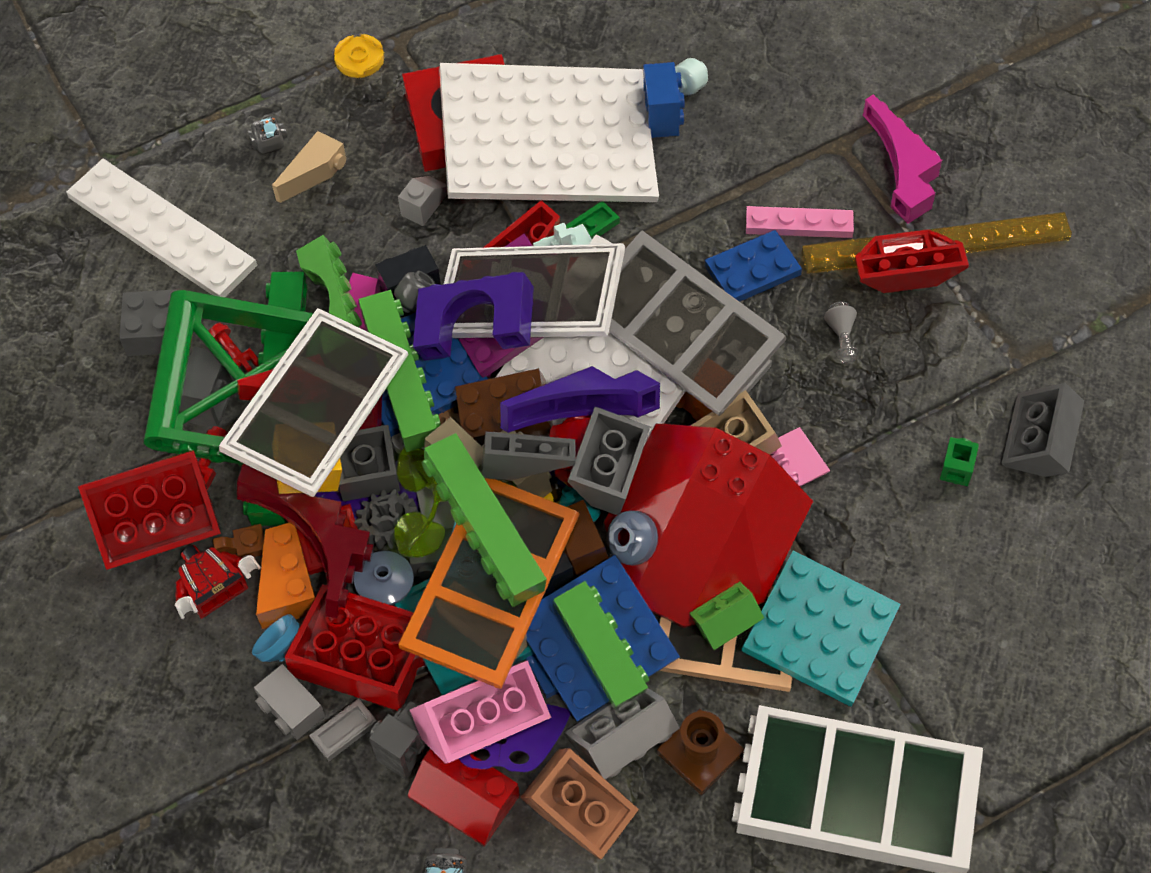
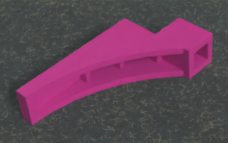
(911, 159)

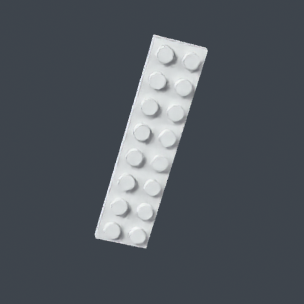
(162, 229)

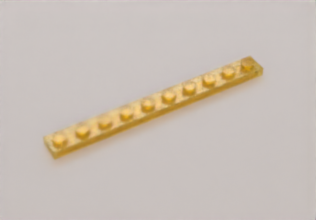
(975, 238)

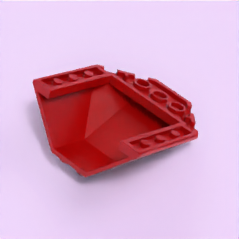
(718, 517)

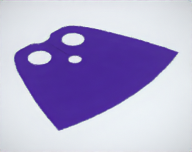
(534, 741)

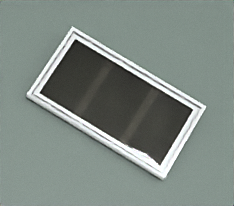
(571, 286)
(313, 402)

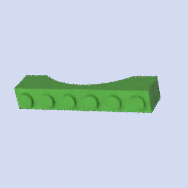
(322, 265)

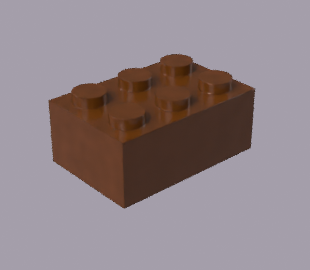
(481, 401)

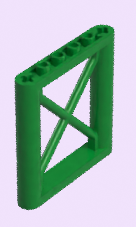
(183, 317)

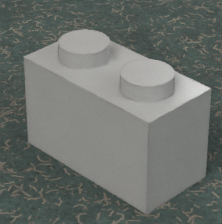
(289, 702)

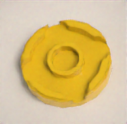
(359, 56)

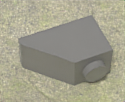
(421, 198)

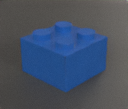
(663, 99)

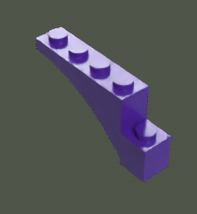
(579, 395)

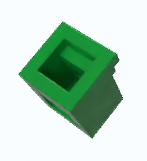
(959, 461)

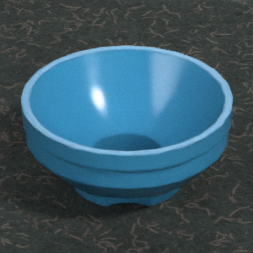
(276, 640)

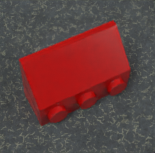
(464, 796)

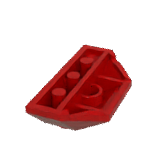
(910, 261)

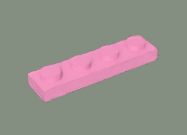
(800, 222)

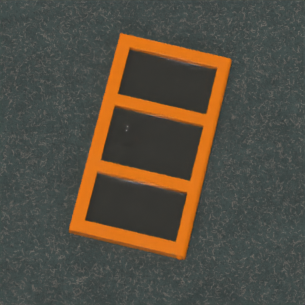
(461, 613)

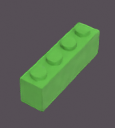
(600, 644)

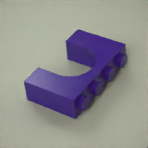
(443, 304)

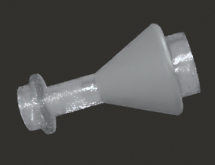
(841, 320)

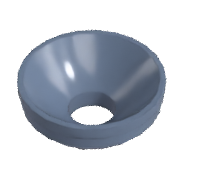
(642, 537)

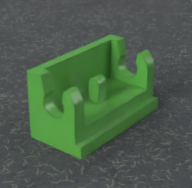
(727, 615)

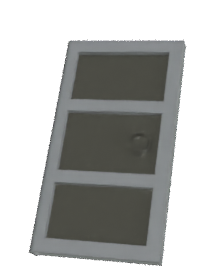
(688, 325)

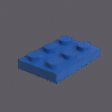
(753, 266)

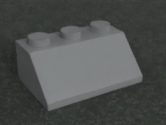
(620, 735)

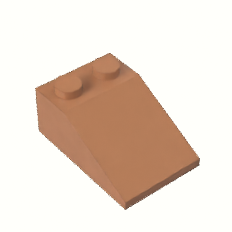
(579, 802)

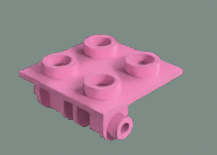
(799, 457)

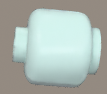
(693, 76)

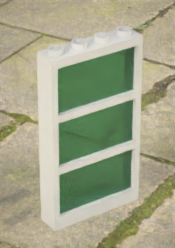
(859, 791)

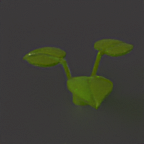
(413, 531)

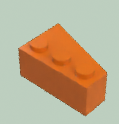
(284, 577)

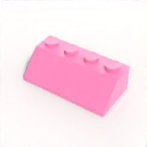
(480, 714)

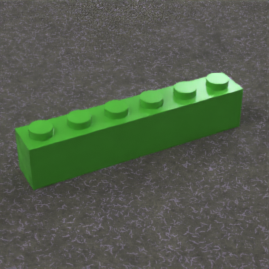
(405, 391)
(484, 520)

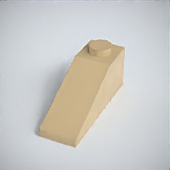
(312, 165)

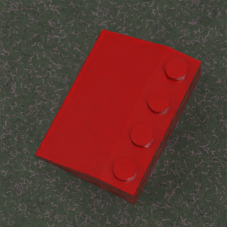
(149, 509)
(356, 650)

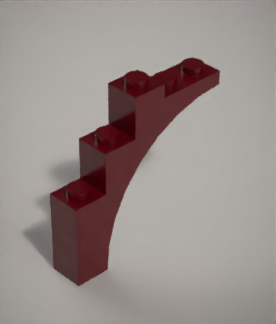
(321, 522)

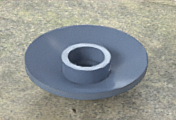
(385, 589)

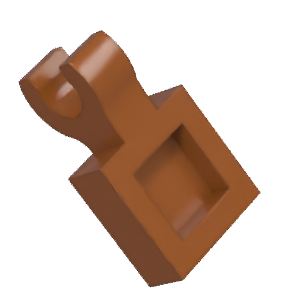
(245, 542)

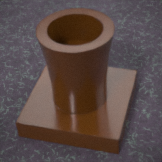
(700, 750)

